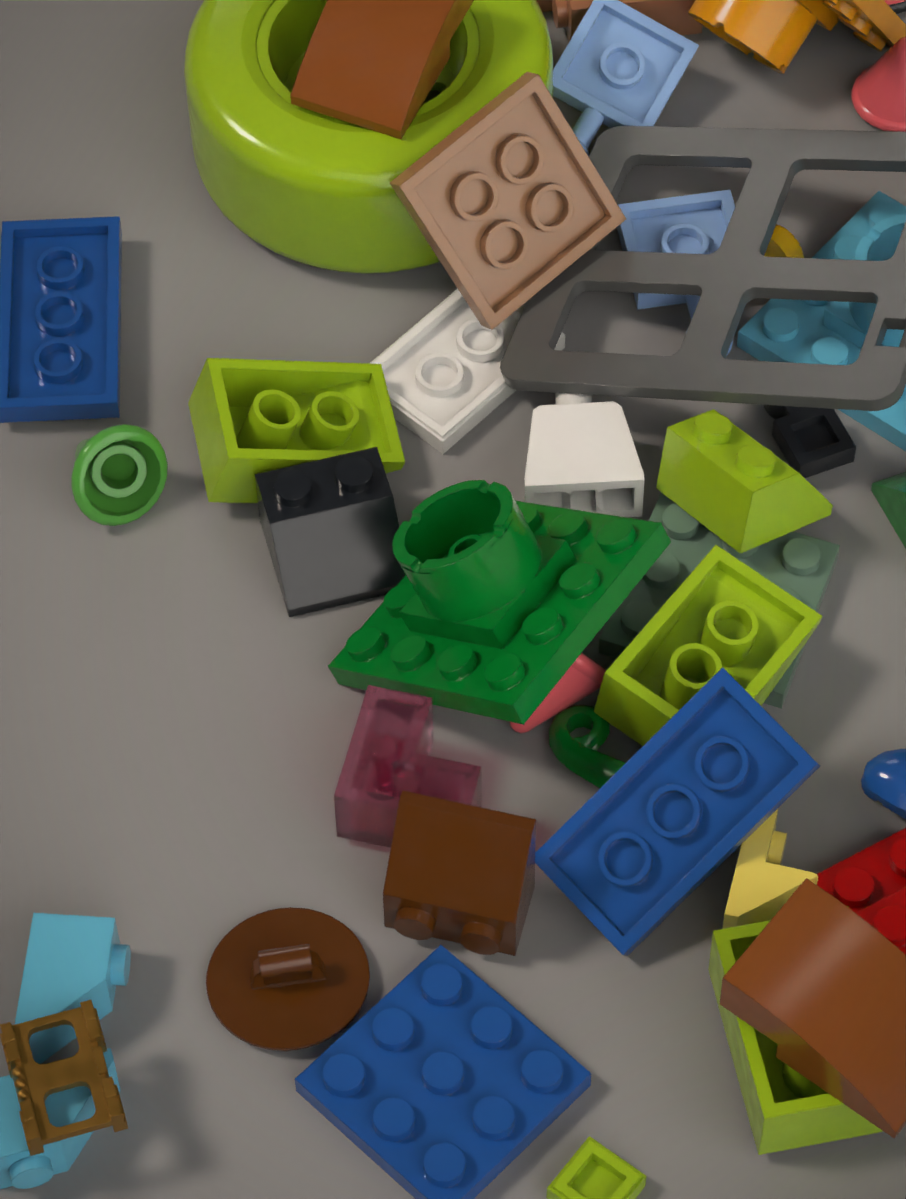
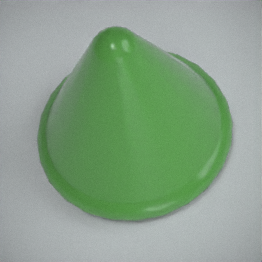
(128, 460)

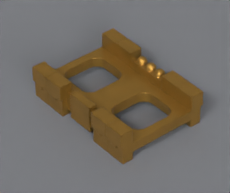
(38, 1081)

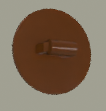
(287, 979)

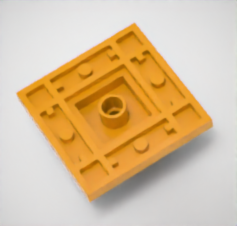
(779, 27)

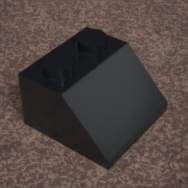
(330, 530)

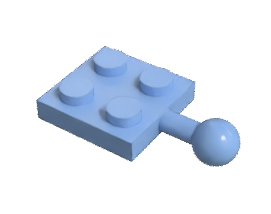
(619, 68)
(675, 226)

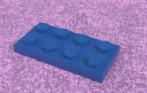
(60, 319)
(675, 812)

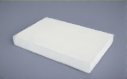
(448, 372)

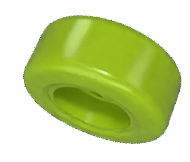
(318, 182)

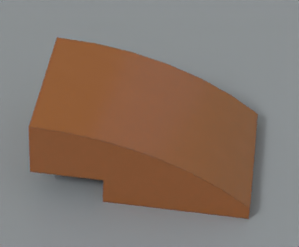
(376, 60)
(830, 1001)

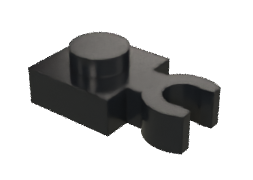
(811, 438)

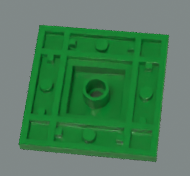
(495, 599)

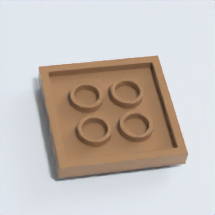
(508, 200)

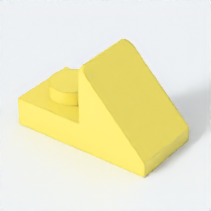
(760, 880)

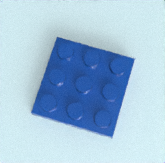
(443, 1081)

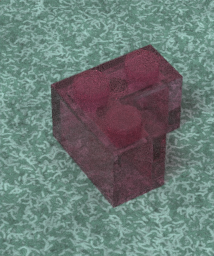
(390, 756)

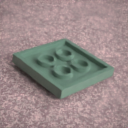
(792, 562)

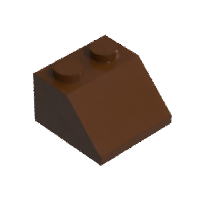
(459, 874)

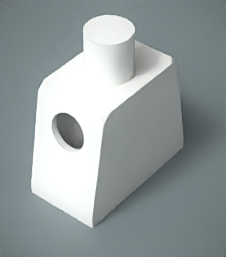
(583, 458)

